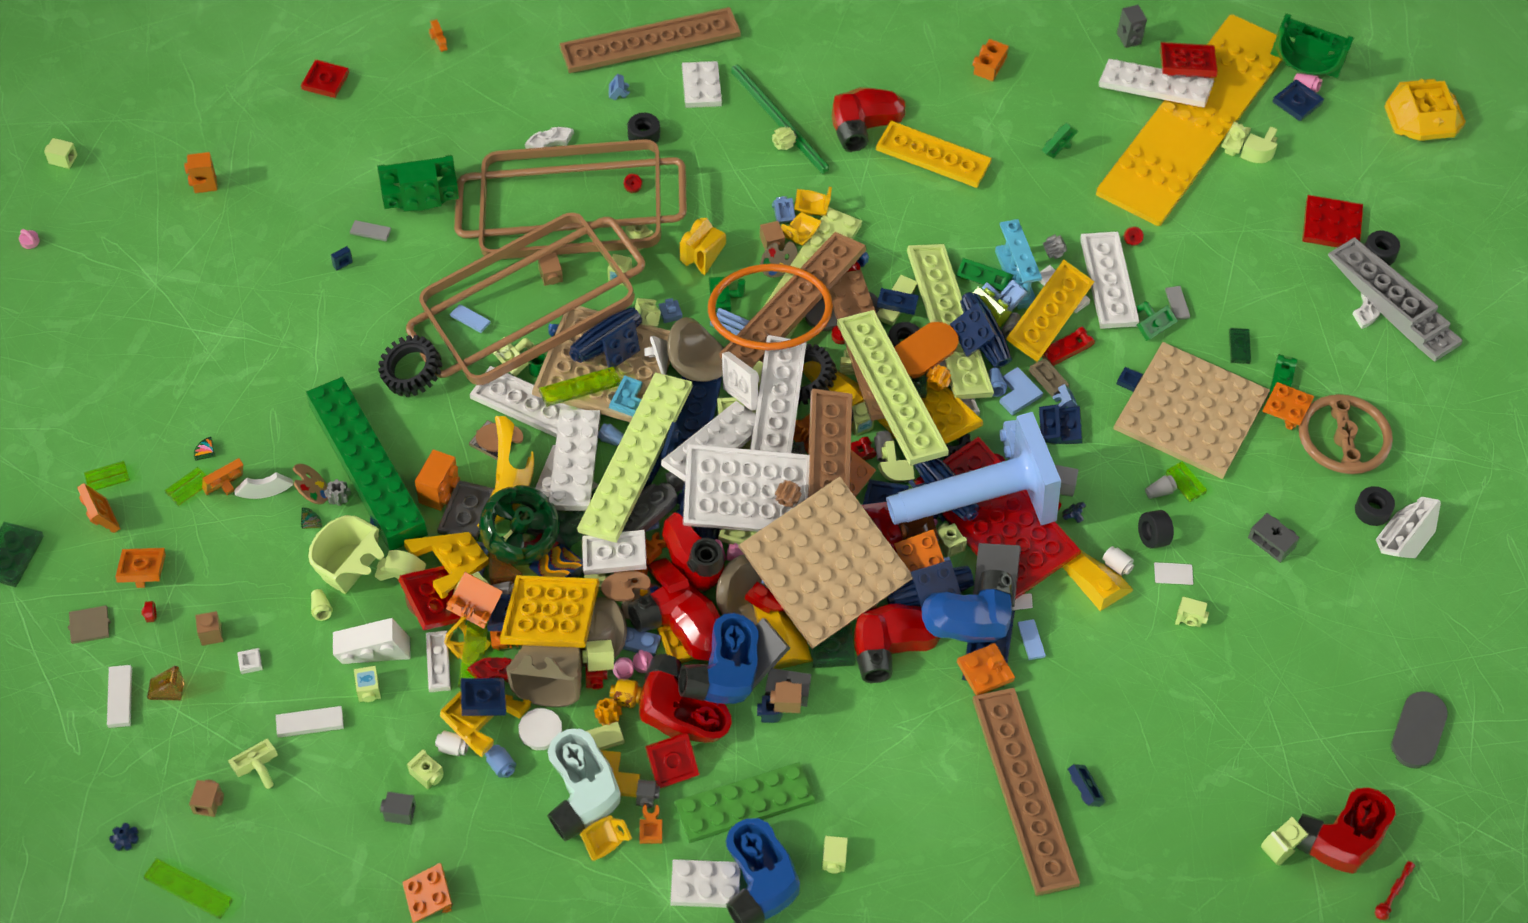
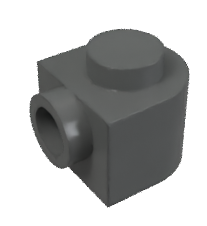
(646, 793)

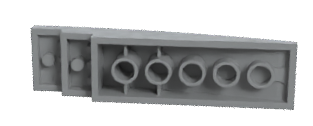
(1396, 299)

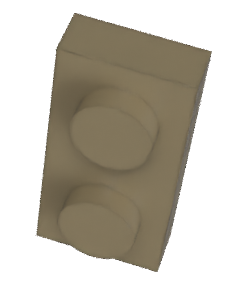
(1048, 376)

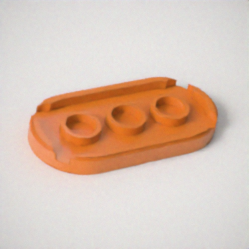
(927, 348)

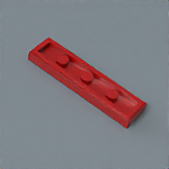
(668, 575)

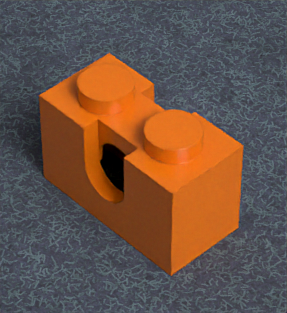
(201, 172)

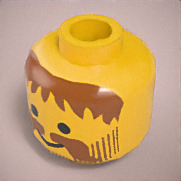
(626, 693)

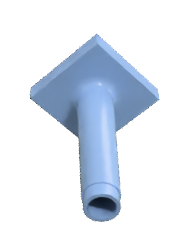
(1029, 470)

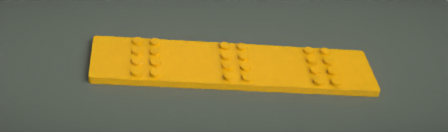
(1184, 136)

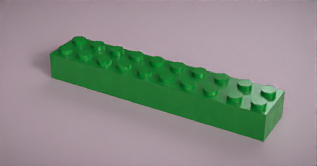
(366, 463)

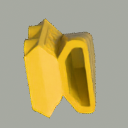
(701, 245)

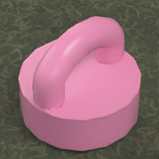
(28, 239)
(642, 661)
(623, 668)

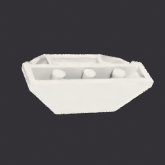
(1410, 529)

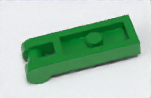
(982, 273)
(1283, 375)

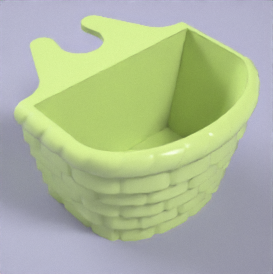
(345, 551)

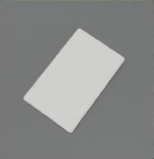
(1173, 573)

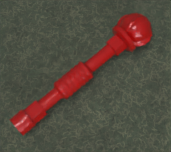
(1383, 909)

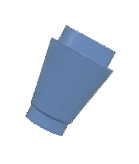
(997, 381)
(610, 434)

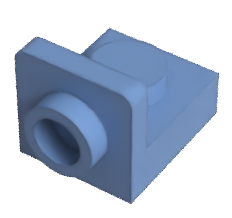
(783, 209)

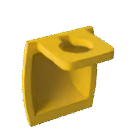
(812, 202)
(801, 228)
(604, 836)

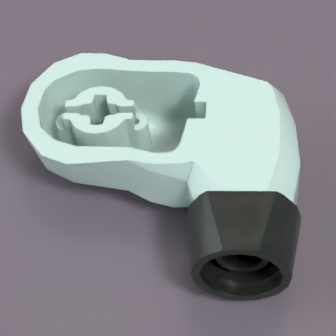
(587, 779)

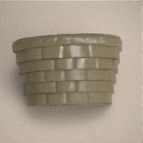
(546, 675)

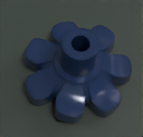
(1074, 511)
(124, 837)

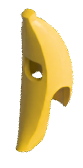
(505, 473)

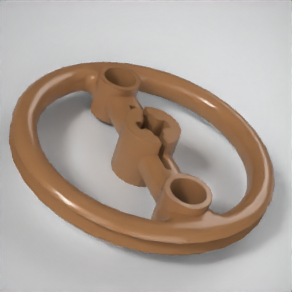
(1346, 434)

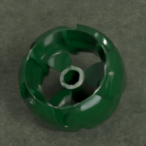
(543, 517)

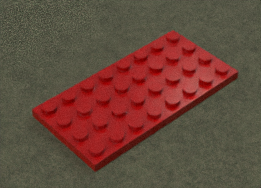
(1010, 522)

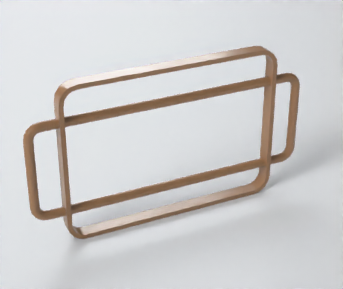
(568, 151)
(507, 250)

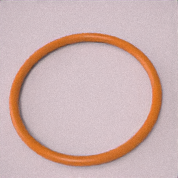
(770, 345)

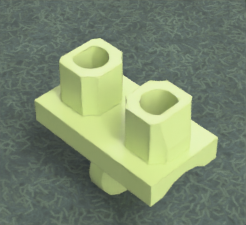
(1235, 139)

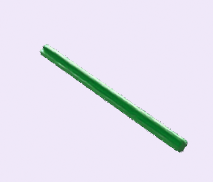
(779, 118)

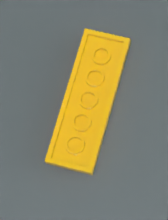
(933, 154)
(1050, 310)

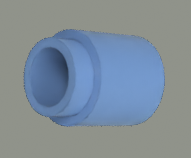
(500, 761)

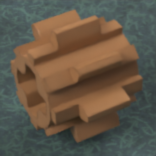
(788, 493)

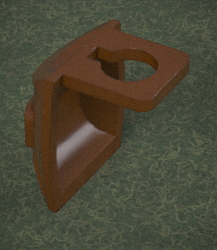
(917, 527)

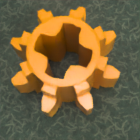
(938, 378)
(607, 711)

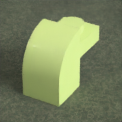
(1260, 149)
(894, 470)
(397, 564)
(1281, 844)

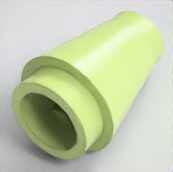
(320, 605)

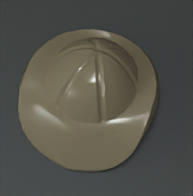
(694, 351)
(734, 584)
(608, 624)

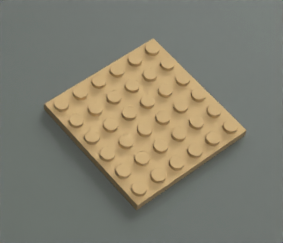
(560, 367)
(1192, 410)
(825, 562)

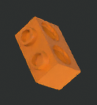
(990, 59)

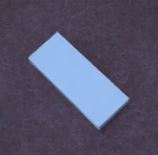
(470, 318)
(1031, 639)

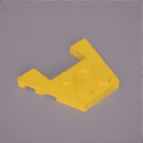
(457, 554)
(468, 726)

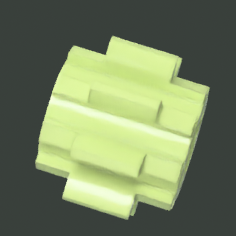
(784, 138)

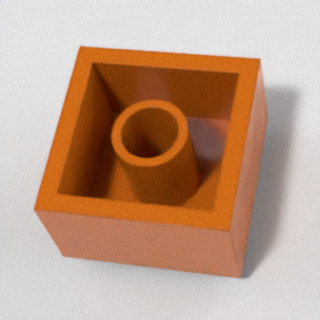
(437, 480)

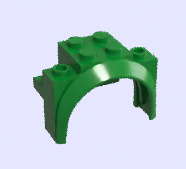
(1310, 48)
(418, 184)

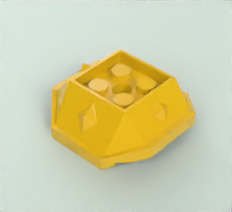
(1424, 110)

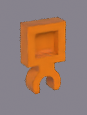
(437, 34)
(654, 547)
(651, 827)

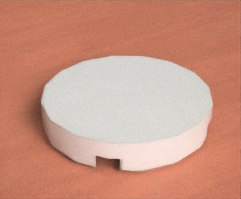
(539, 728)

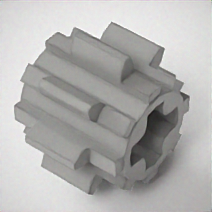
(1055, 246)
(337, 492)

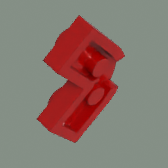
(763, 598)

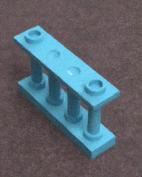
(1018, 259)

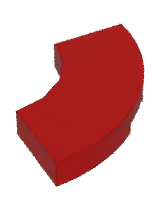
(490, 668)

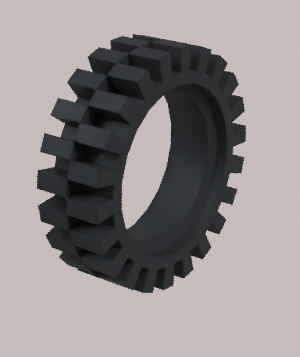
(394, 355)
(827, 373)

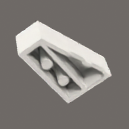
(371, 643)

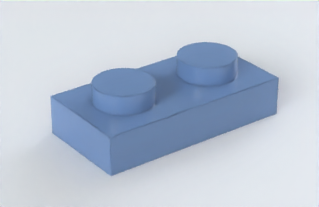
(641, 641)

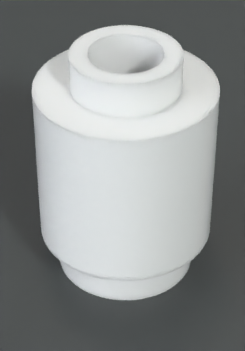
(1118, 561)
(451, 743)

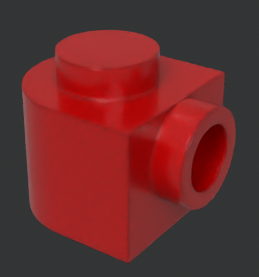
(595, 679)

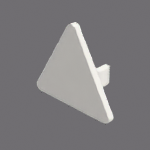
(660, 351)

